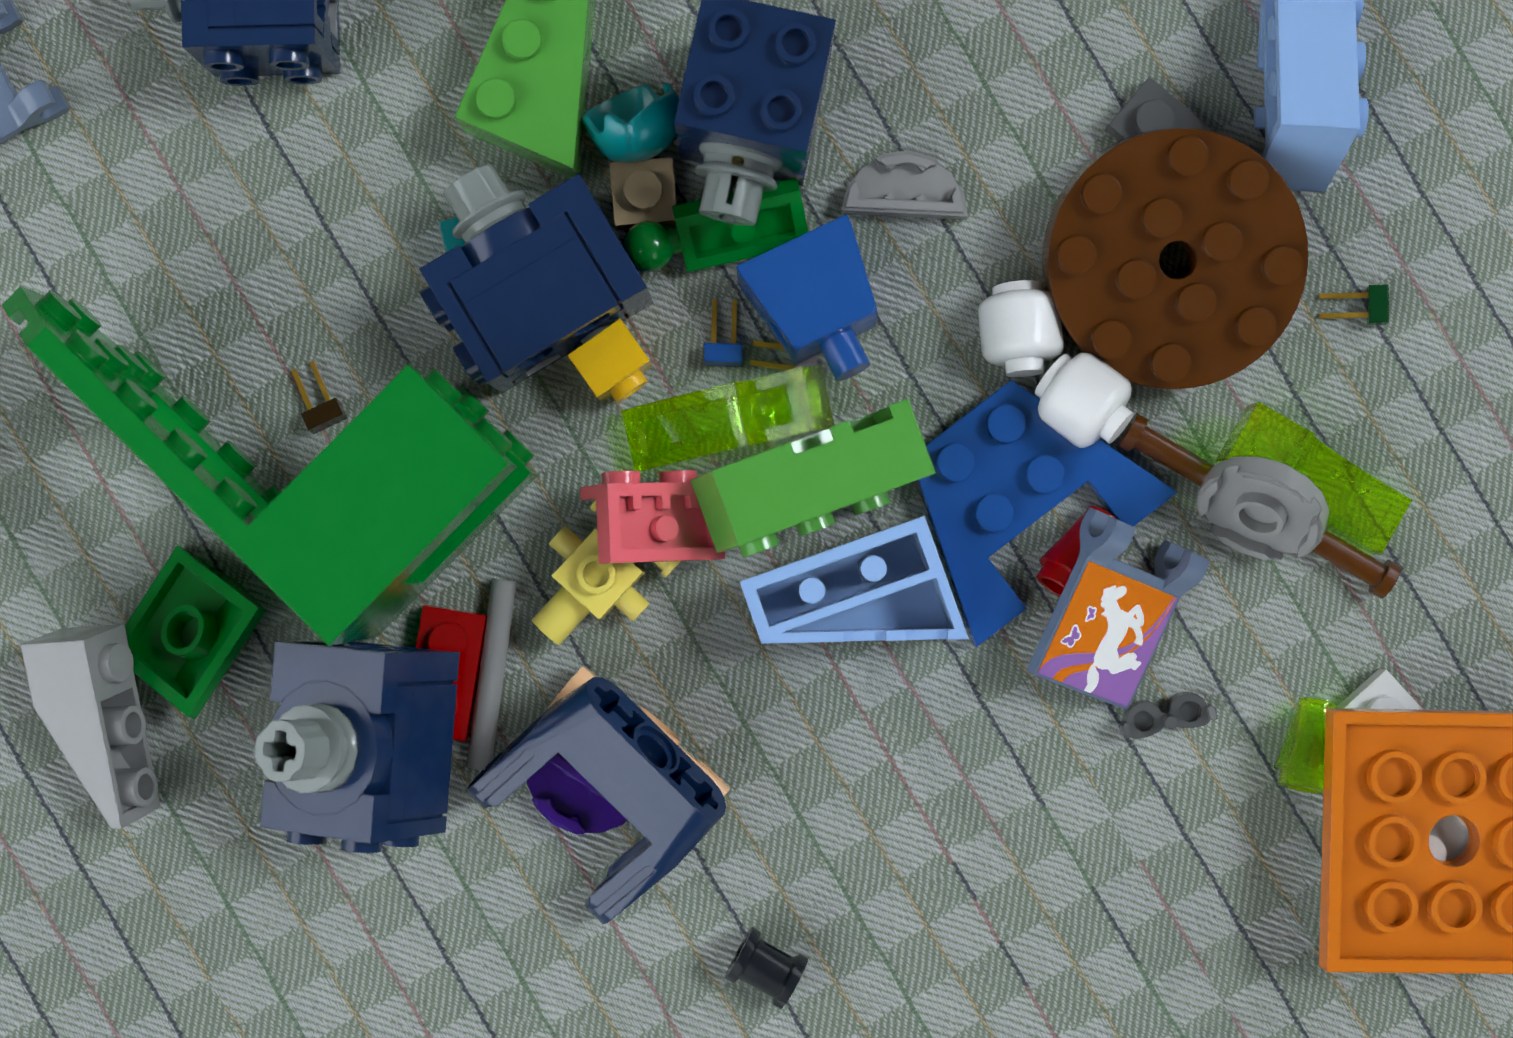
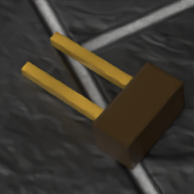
(323, 415)

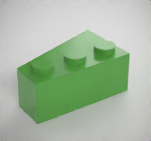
(533, 83)
(812, 478)

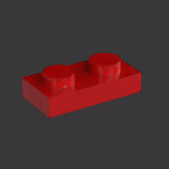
(458, 632)

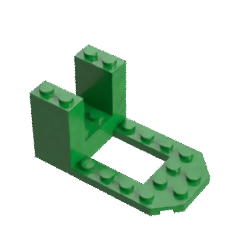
(355, 525)

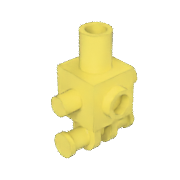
(590, 586)

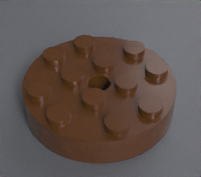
(1237, 234)

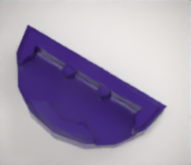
(571, 800)

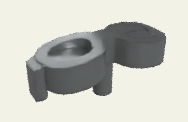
(1183, 711)

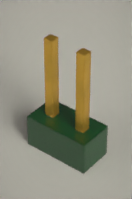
(1377, 305)

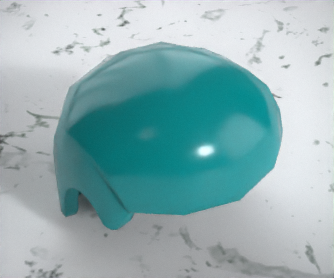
(633, 124)

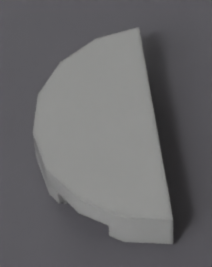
(905, 187)

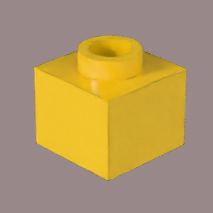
(612, 363)

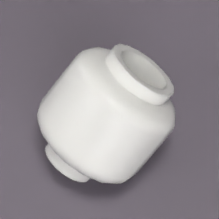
(1020, 328)
(1084, 399)

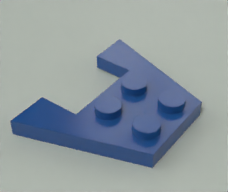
(1002, 474)

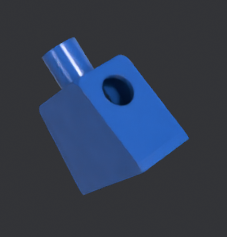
(815, 296)

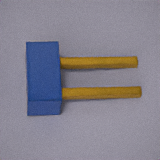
(723, 353)

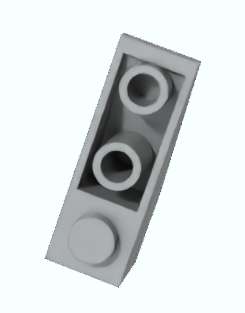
(92, 708)

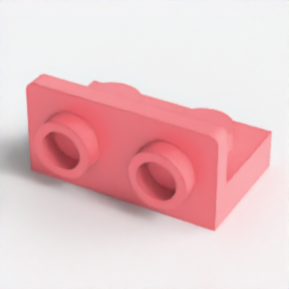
(649, 519)

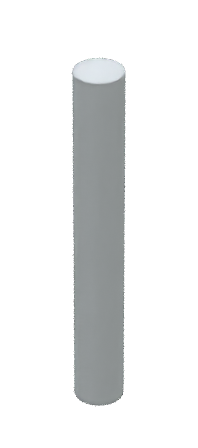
(491, 673)

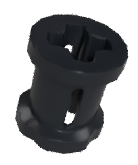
(766, 968)

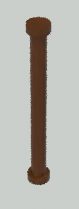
(1189, 465)

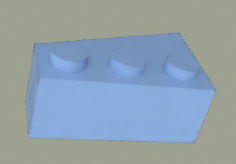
(1310, 87)
(859, 591)

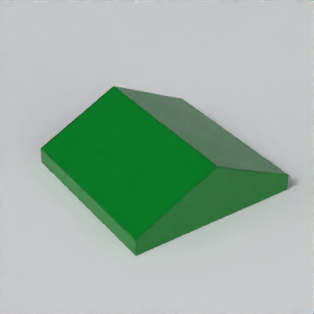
(190, 630)

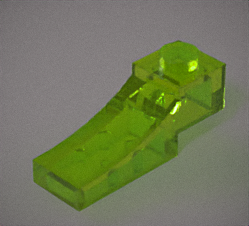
(728, 418)
(1358, 503)

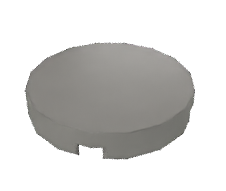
(1263, 507)

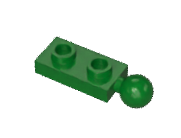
(715, 242)

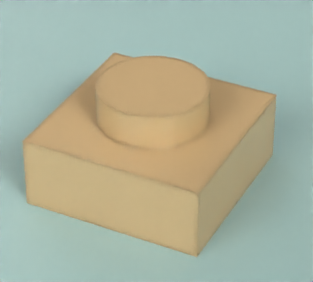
(643, 192)

